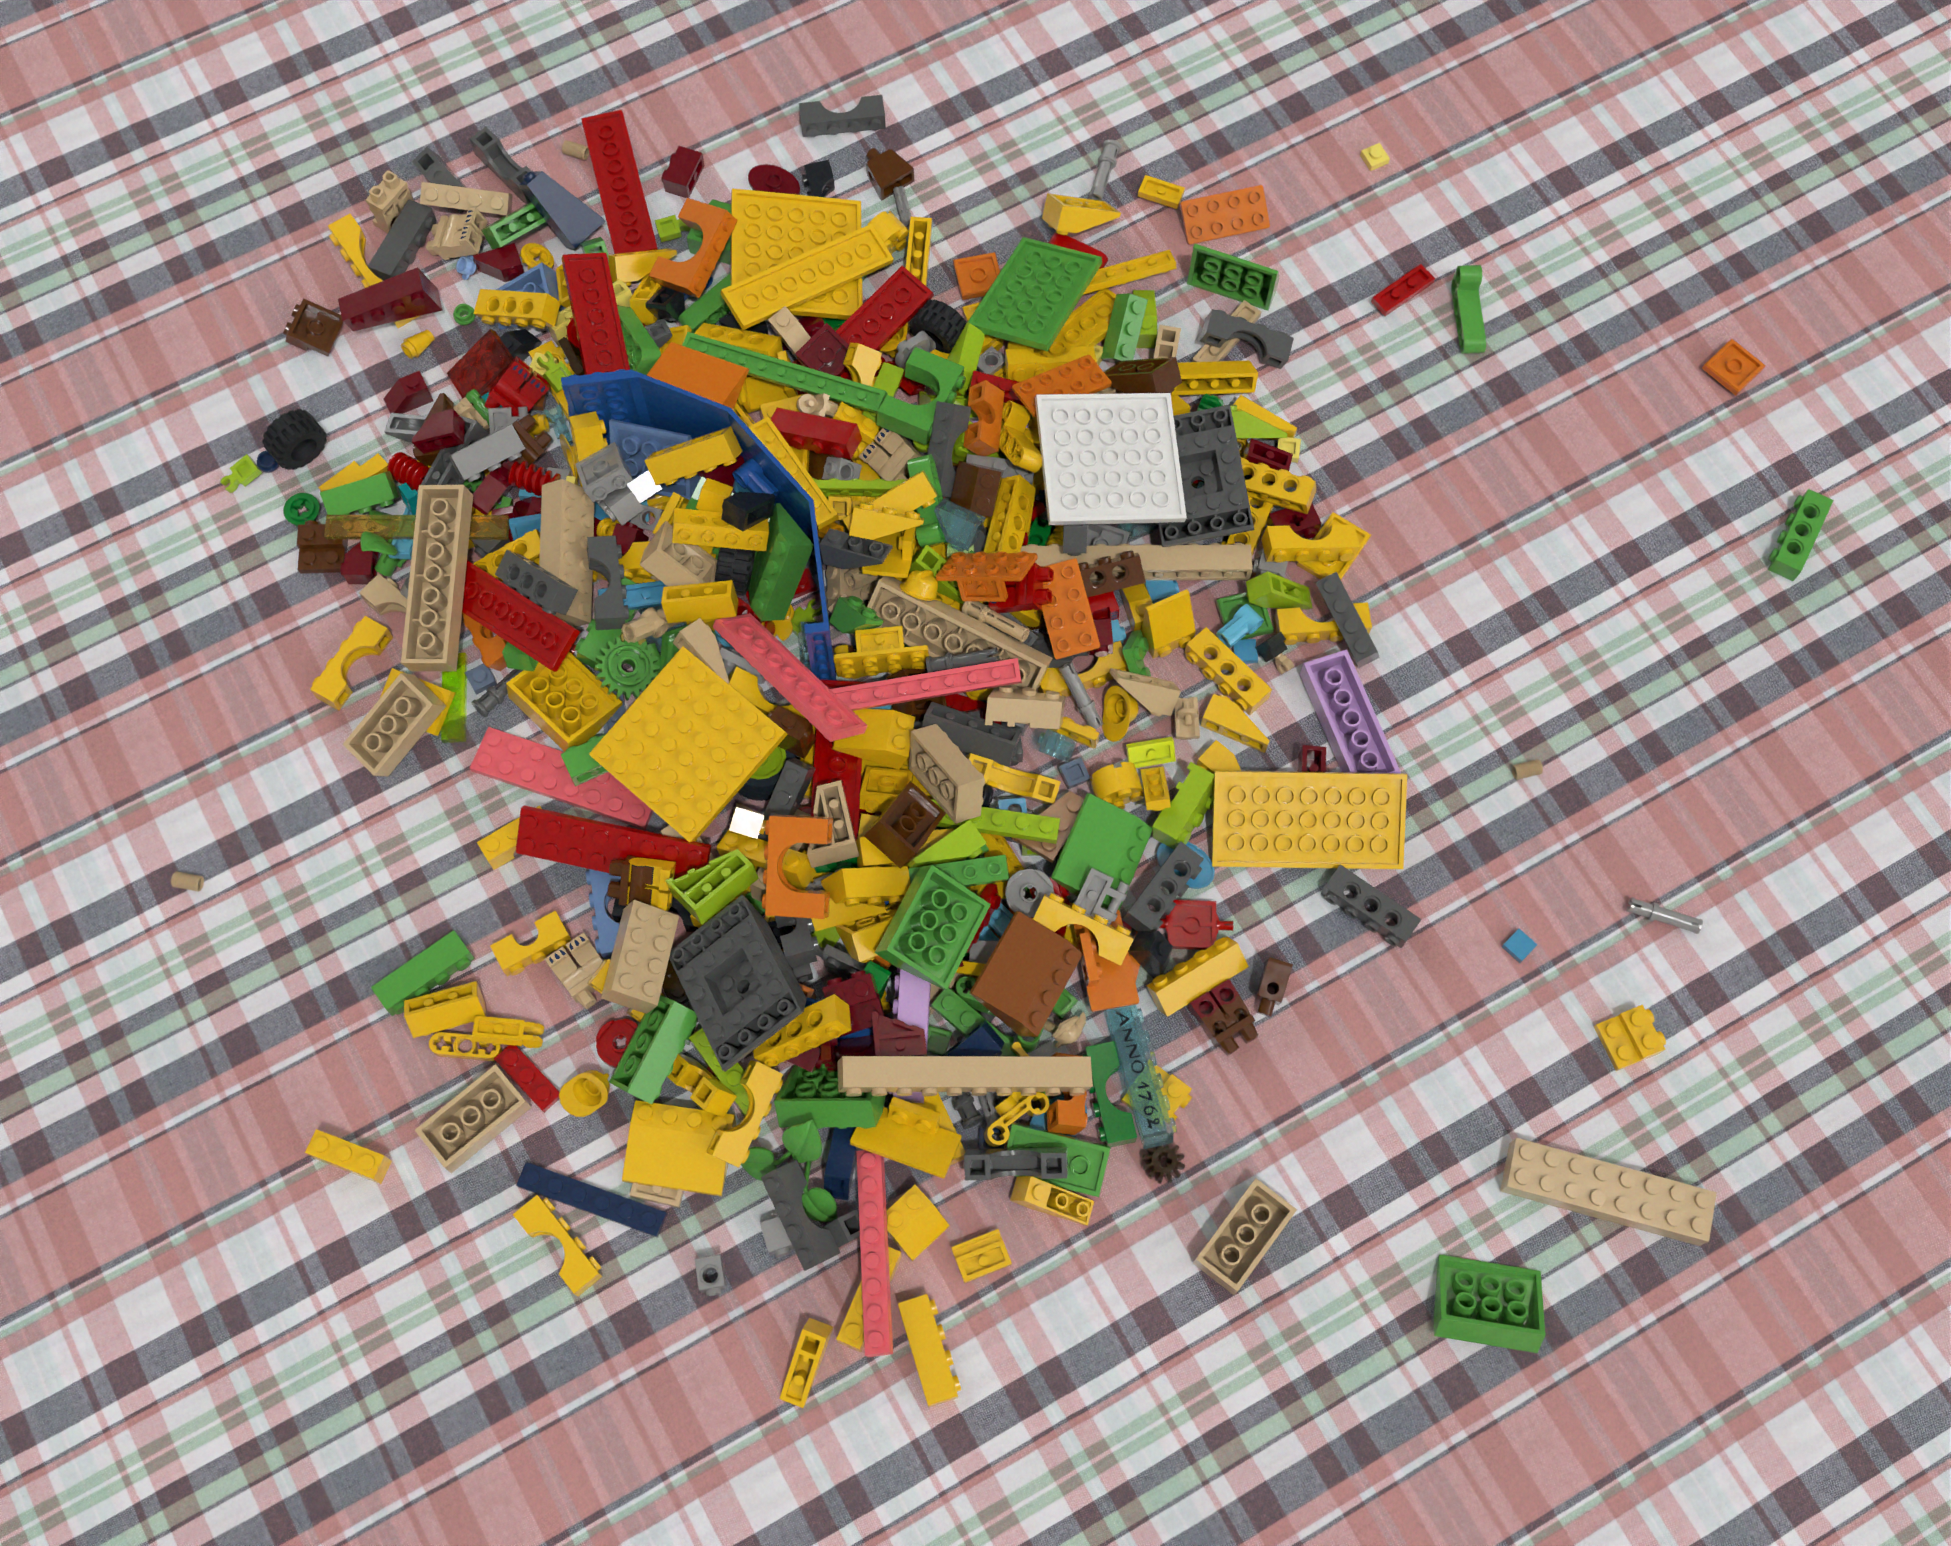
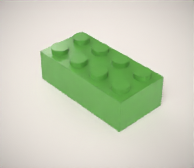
(654, 1049)

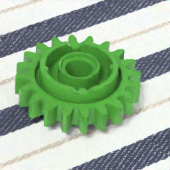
(616, 677)

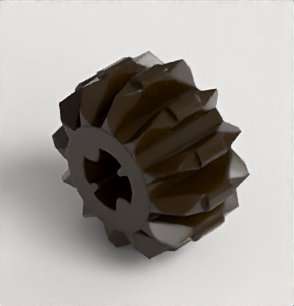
(1156, 1167)

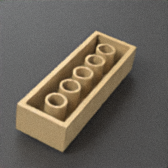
(565, 525)

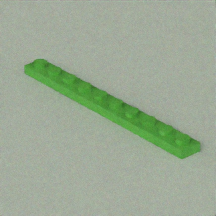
(791, 374)

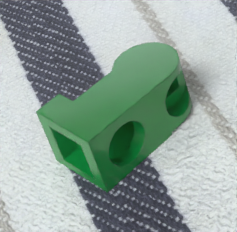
(1040, 532)

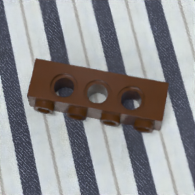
(1132, 576)

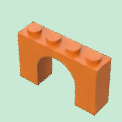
(692, 275)
(780, 895)

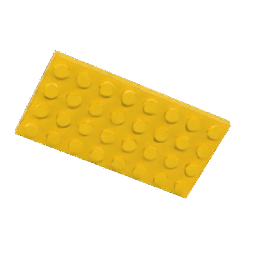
(1309, 819)

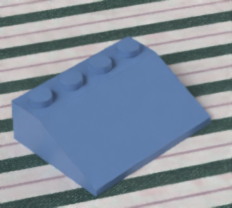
(639, 441)

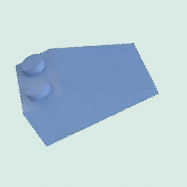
(538, 280)

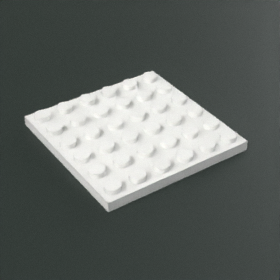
(1110, 458)

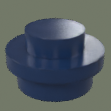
(266, 462)

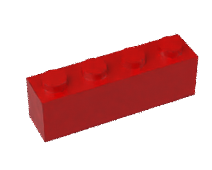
(817, 433)

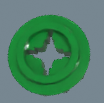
(297, 502)

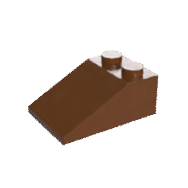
(1145, 375)
(905, 825)

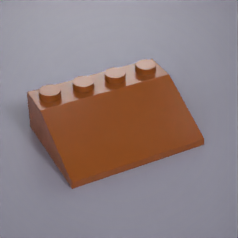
(1026, 975)

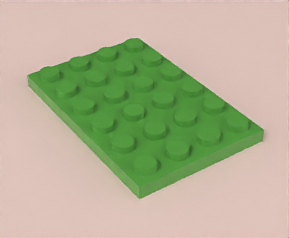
(1035, 293)

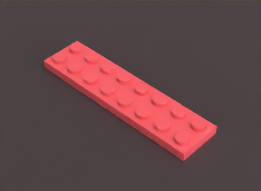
(790, 677)
(545, 773)

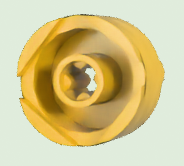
(891, 231)
(1117, 784)

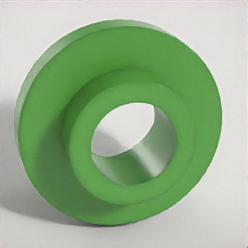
(464, 309)

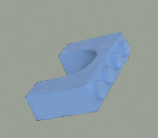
(602, 922)

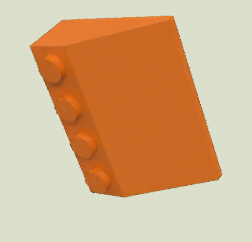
(700, 374)

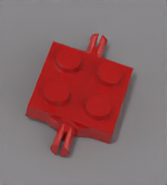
(1194, 925)

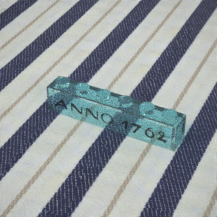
(1140, 1076)

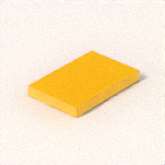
(1324, 569)

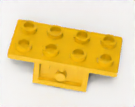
(900, 557)
(880, 652)
(910, 1137)

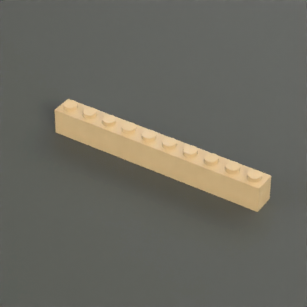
(1161, 562)
(963, 1074)

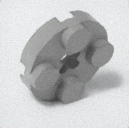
(906, 347)
(1015, 890)

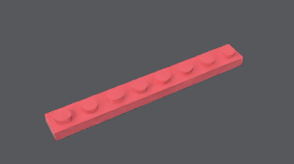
(930, 685)
(874, 1255)

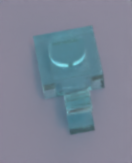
(561, 427)

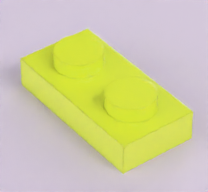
(1151, 752)

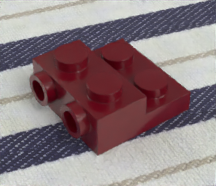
(824, 352)
(860, 995)

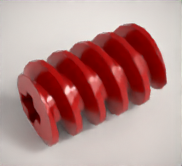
(407, 470)
(529, 478)

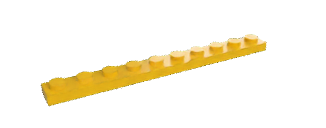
(1118, 274)

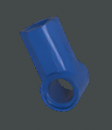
(752, 477)

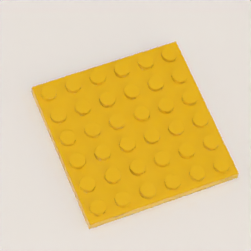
(784, 226)
(688, 744)

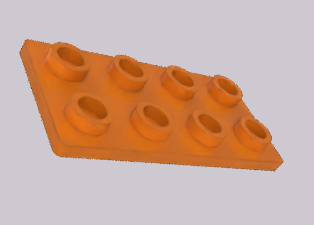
(1225, 214)
(1074, 377)
(983, 574)
(1069, 614)
(1105, 981)

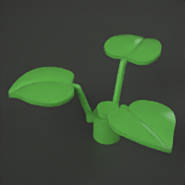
(374, 542)
(805, 1146)

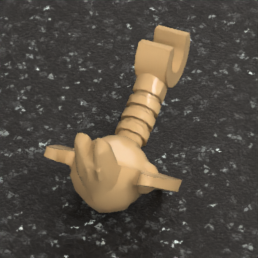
(1067, 1031)

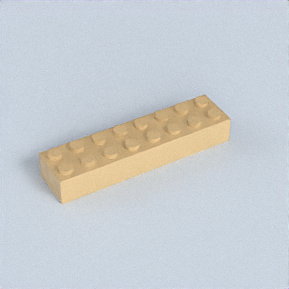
(437, 578)
(952, 631)
(1608, 1192)

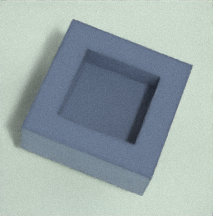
(480, 678)
(1074, 773)

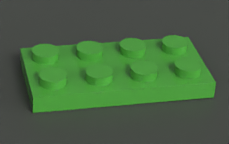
(1085, 1158)

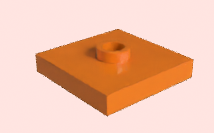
(976, 274)
(1733, 367)

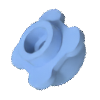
(466, 266)

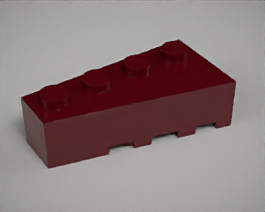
(390, 301)

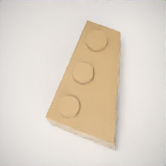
(1025, 707)
(832, 803)

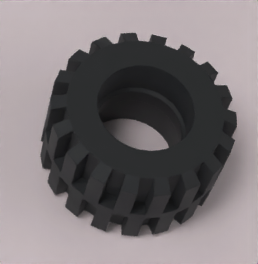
(940, 323)
(294, 439)
(735, 566)

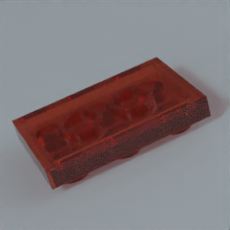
(481, 365)

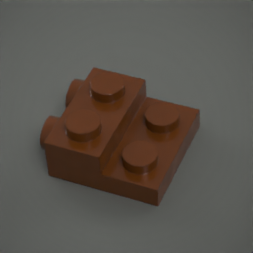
(313, 327)
(317, 552)

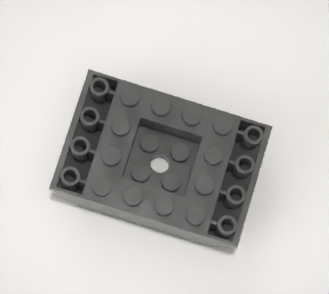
(1209, 454)
(717, 964)

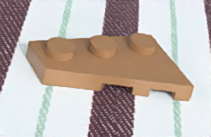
(1067, 810)

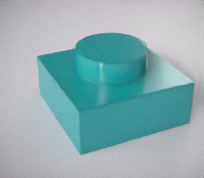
(409, 497)

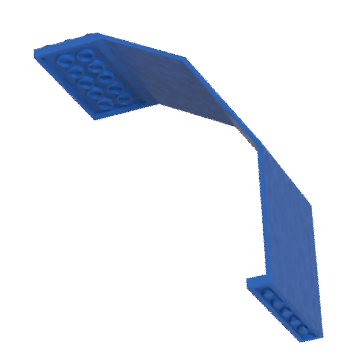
(656, 404)

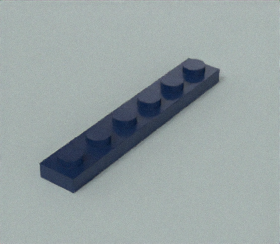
(591, 1199)

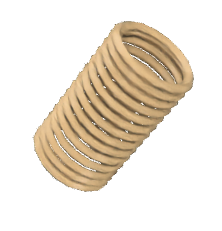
(582, 152)
(1527, 769)
(187, 881)

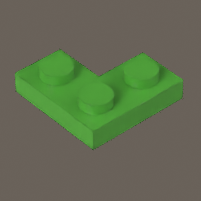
(1134, 653)

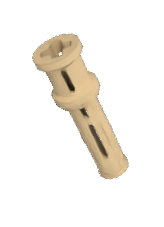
(987, 615)

